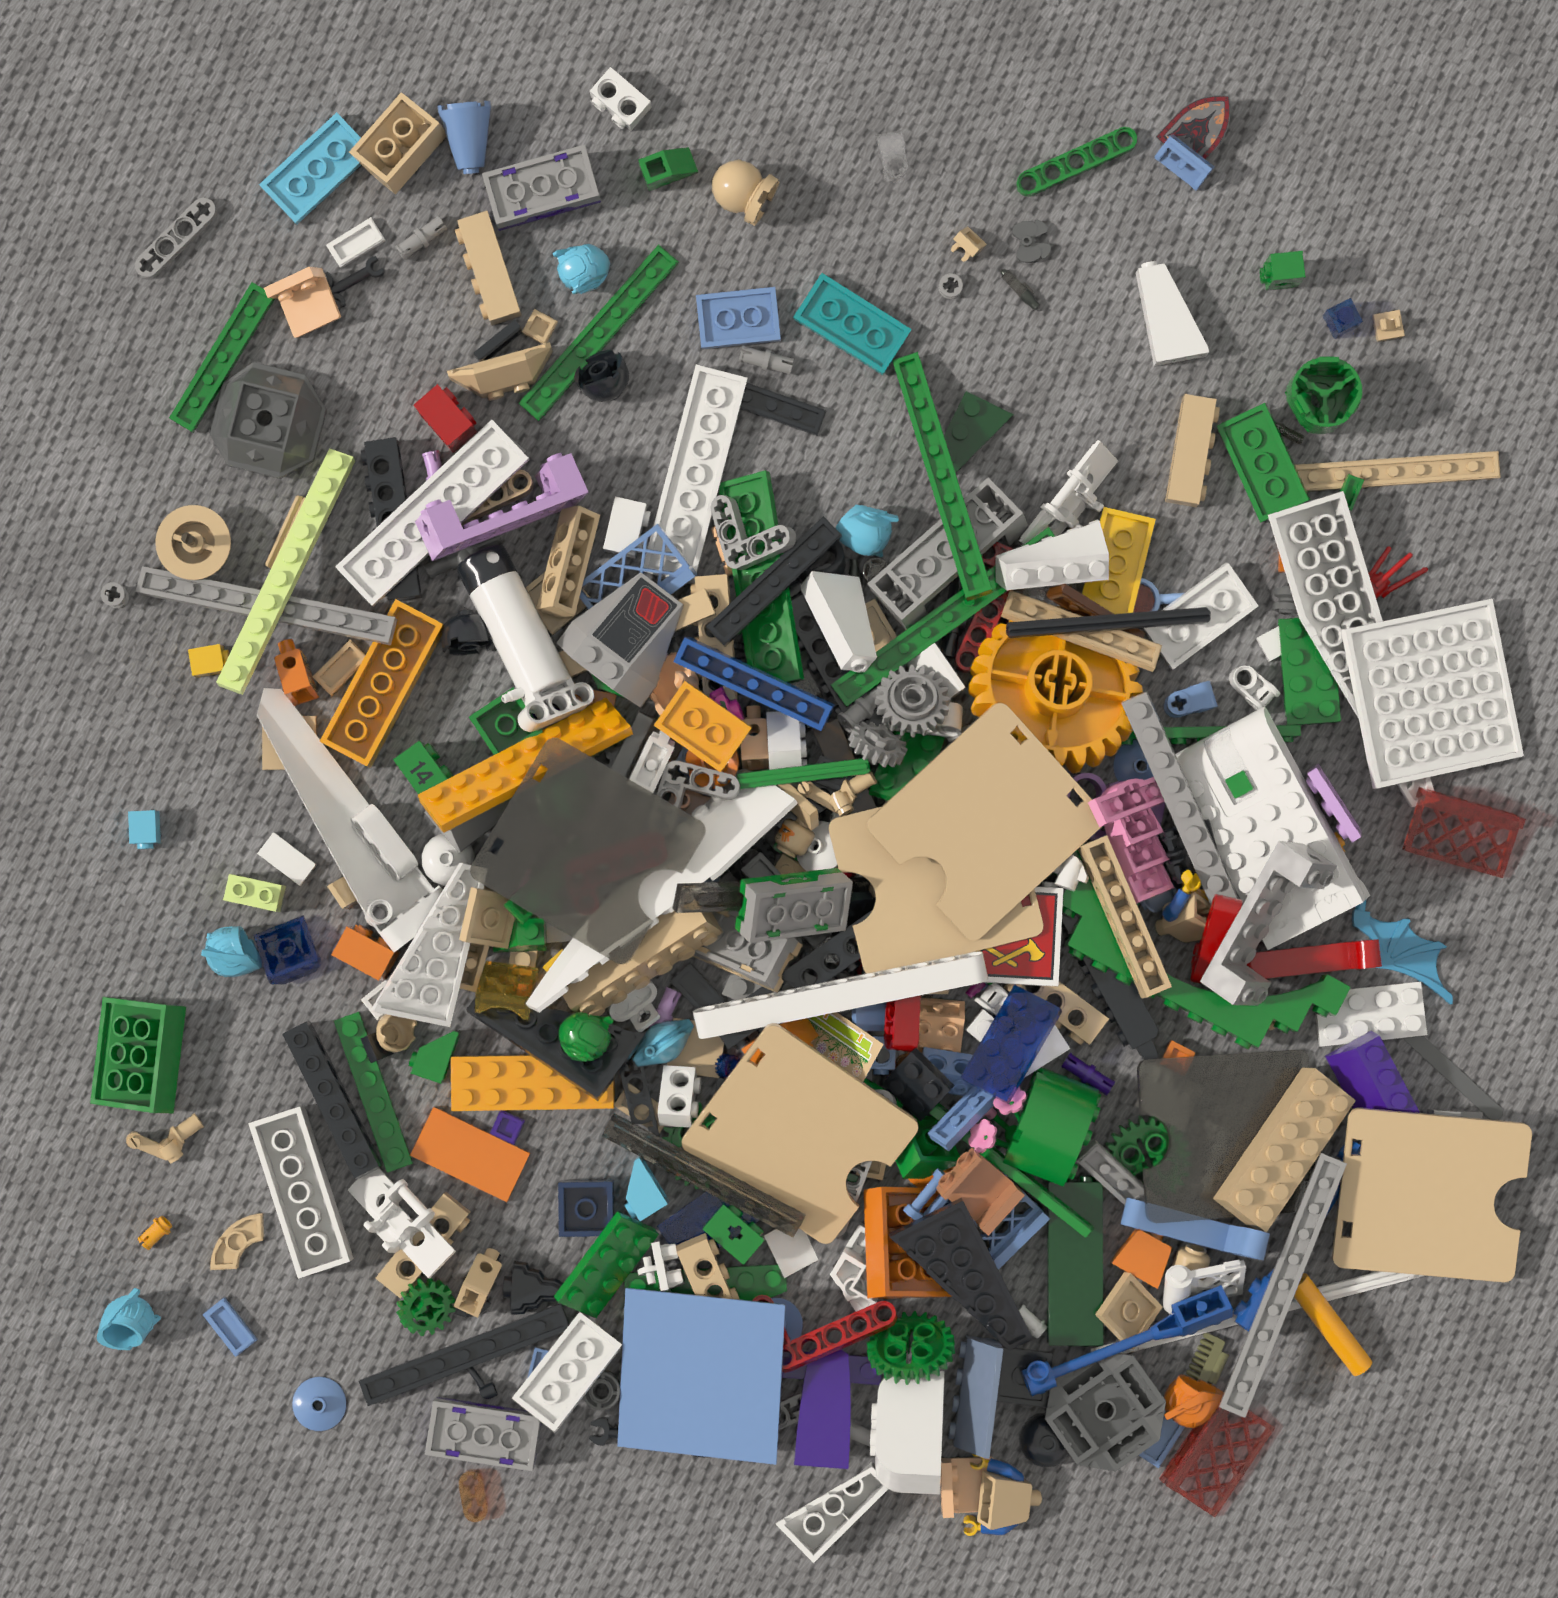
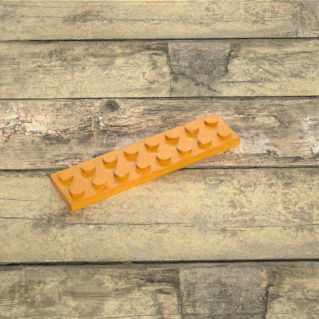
(501, 774)

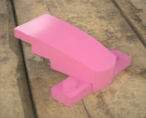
(1133, 834)

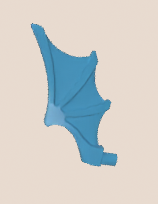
(1403, 949)

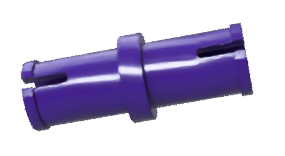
(1088, 1074)

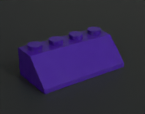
(1370, 1075)

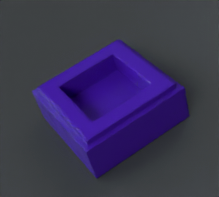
(507, 1127)

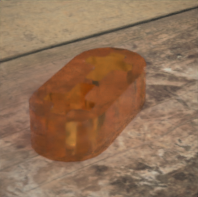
(480, 1495)

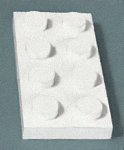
(1224, 597)
(1386, 1010)
(567, 1372)

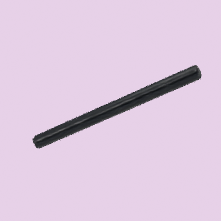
(1108, 622)

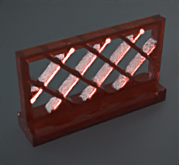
(1470, 810)
(1195, 1446)

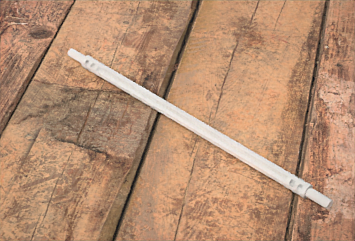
(1329, 1291)

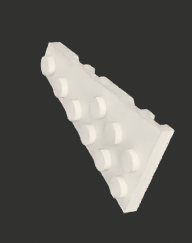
(432, 968)

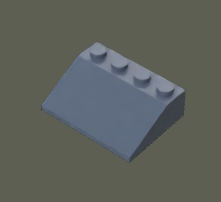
(977, 1395)

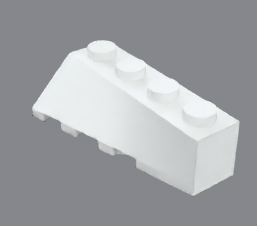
(1057, 560)
(832, 1514)

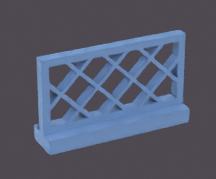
(670, 584)
(1017, 1232)

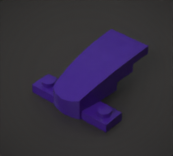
(826, 1406)

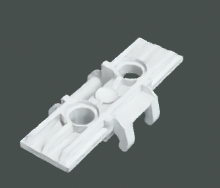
(1075, 494)
(396, 1226)

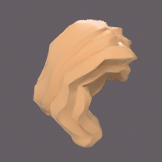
(671, 679)

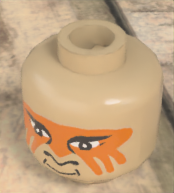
(794, 837)

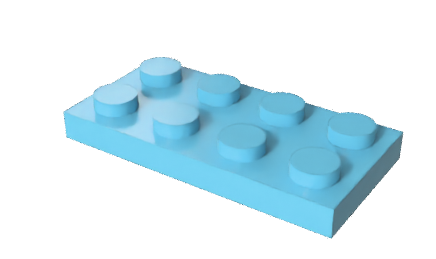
(313, 169)

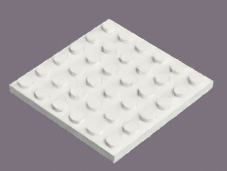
(1432, 693)

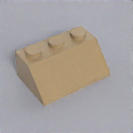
(398, 143)

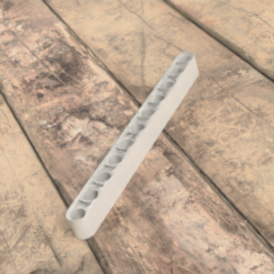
(841, 995)

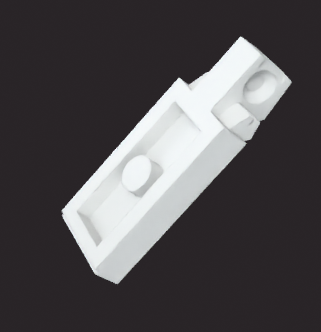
(652, 761)

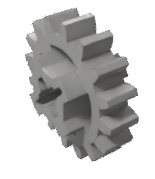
(877, 744)

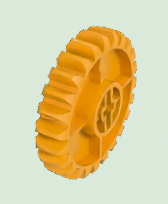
(1072, 732)

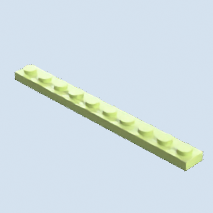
(285, 571)

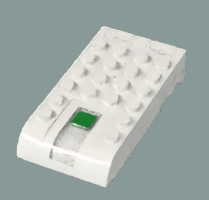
(1255, 799)

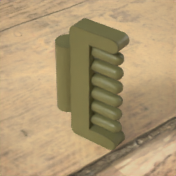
(1213, 1362)

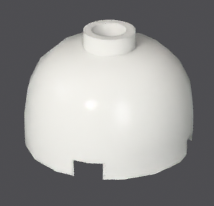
(442, 859)

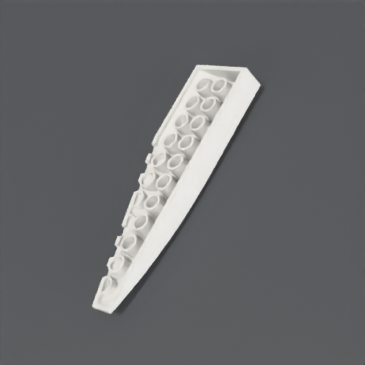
(1330, 586)
(730, 832)

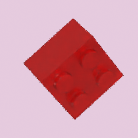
(445, 418)

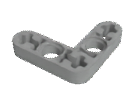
(740, 542)
(679, 785)

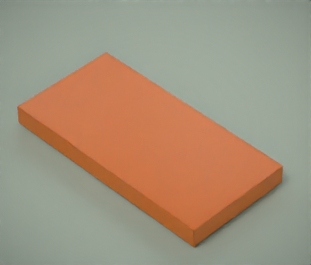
(470, 1154)

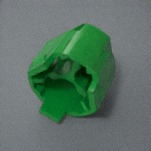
(1336, 389)

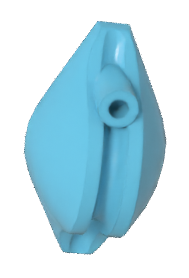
(663, 1042)

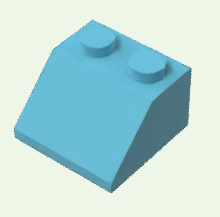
(644, 1192)

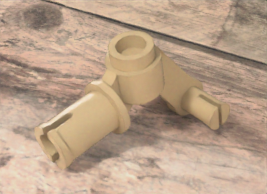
(841, 800)
(170, 1147)

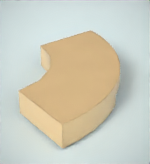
(235, 1241)

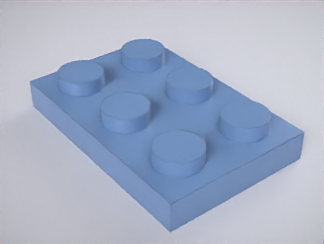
(738, 318)

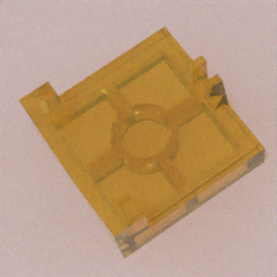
(506, 987)

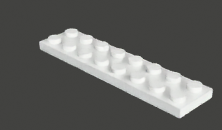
(696, 466)
(464, 479)

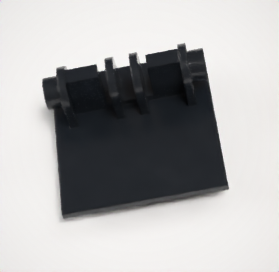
(1176, 852)

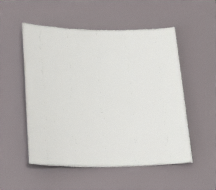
(791, 1252)

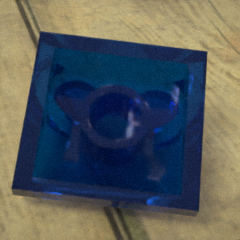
(288, 951)

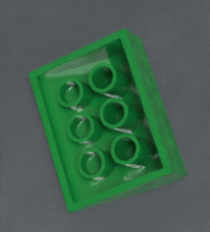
(138, 1055)

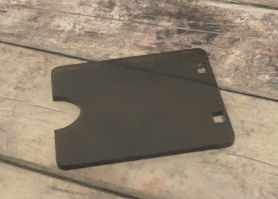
(584, 848)
(1211, 1117)

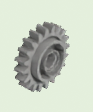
(926, 713)

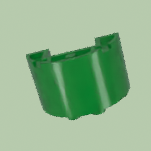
(1053, 1126)

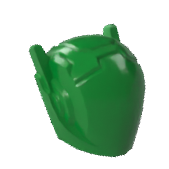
(585, 1036)

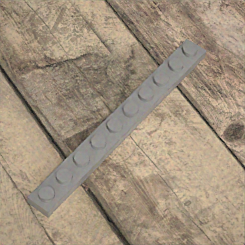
(241, 599)
(1178, 796)
(1282, 1285)

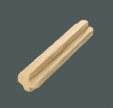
(297, 503)

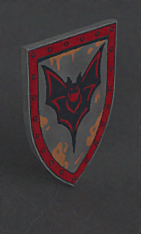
(1200, 124)

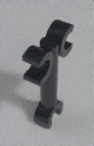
(353, 279)

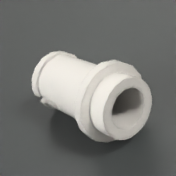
(1034, 1325)

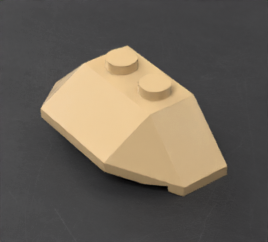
(503, 373)

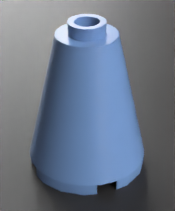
(467, 133)

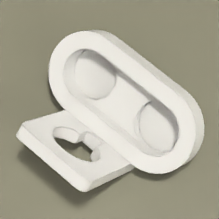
(635, 1005)

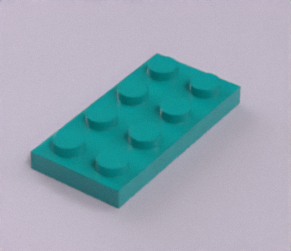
(852, 324)

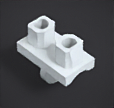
(666, 1278)

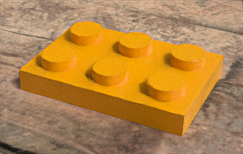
(703, 726)

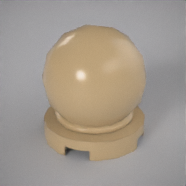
(741, 188)

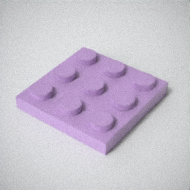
(1333, 803)

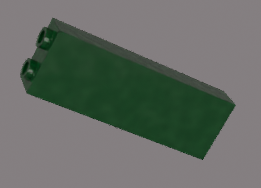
(1075, 1267)

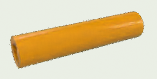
(1332, 1327)

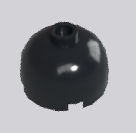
(603, 376)
(465, 634)
(1040, 1442)

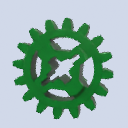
(425, 1306)

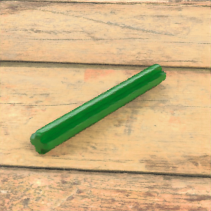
(803, 773)

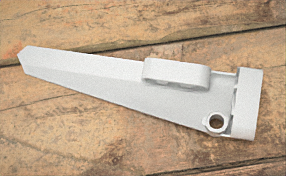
(357, 834)

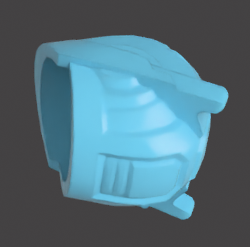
(582, 267)
(866, 530)
(231, 952)
(126, 1322)

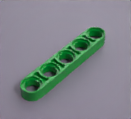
(1086, 152)

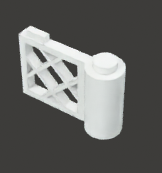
(1183, 1283)

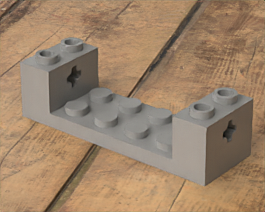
(929, 563)
(1287, 866)

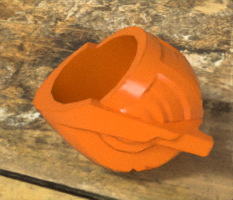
(1191, 1401)

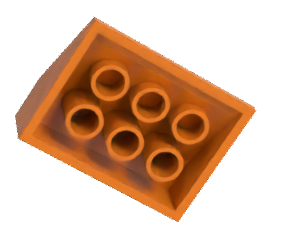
(888, 1266)

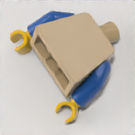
(1186, 912)
(1002, 1500)

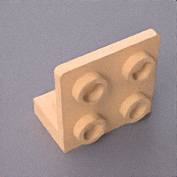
(305, 300)
(941, 1024)
(960, 1485)

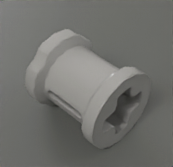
(117, 602)

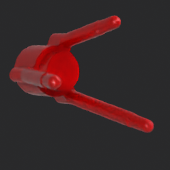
(1381, 581)

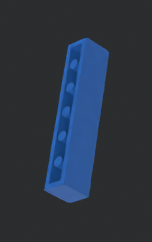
(754, 683)

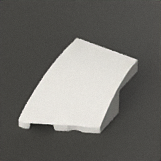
(851, 1272)

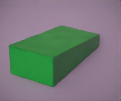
(1351, 489)

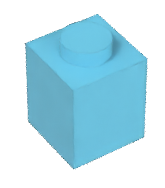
(144, 828)

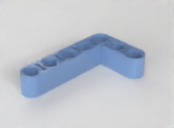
(1205, 1233)

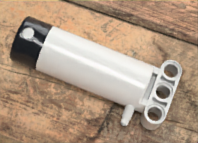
(521, 640)

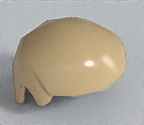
(395, 1032)

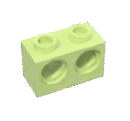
(254, 893)

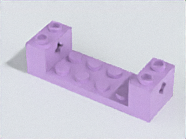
(561, 489)

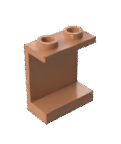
(983, 1188)

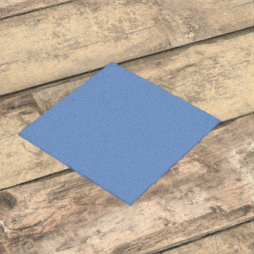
(701, 1375)

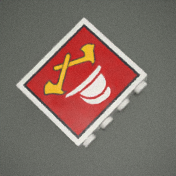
(1035, 958)

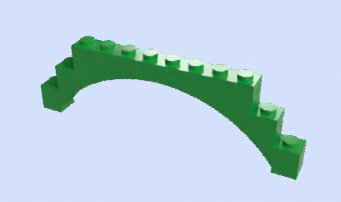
(1248, 1024)

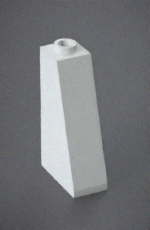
(1168, 321)
(842, 617)

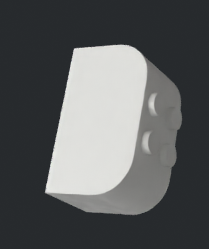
(908, 1434)

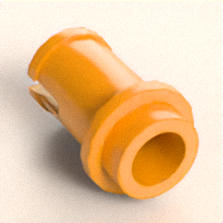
(155, 1232)

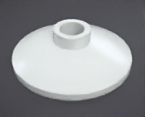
(822, 857)

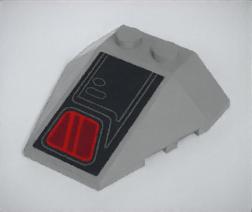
(626, 637)

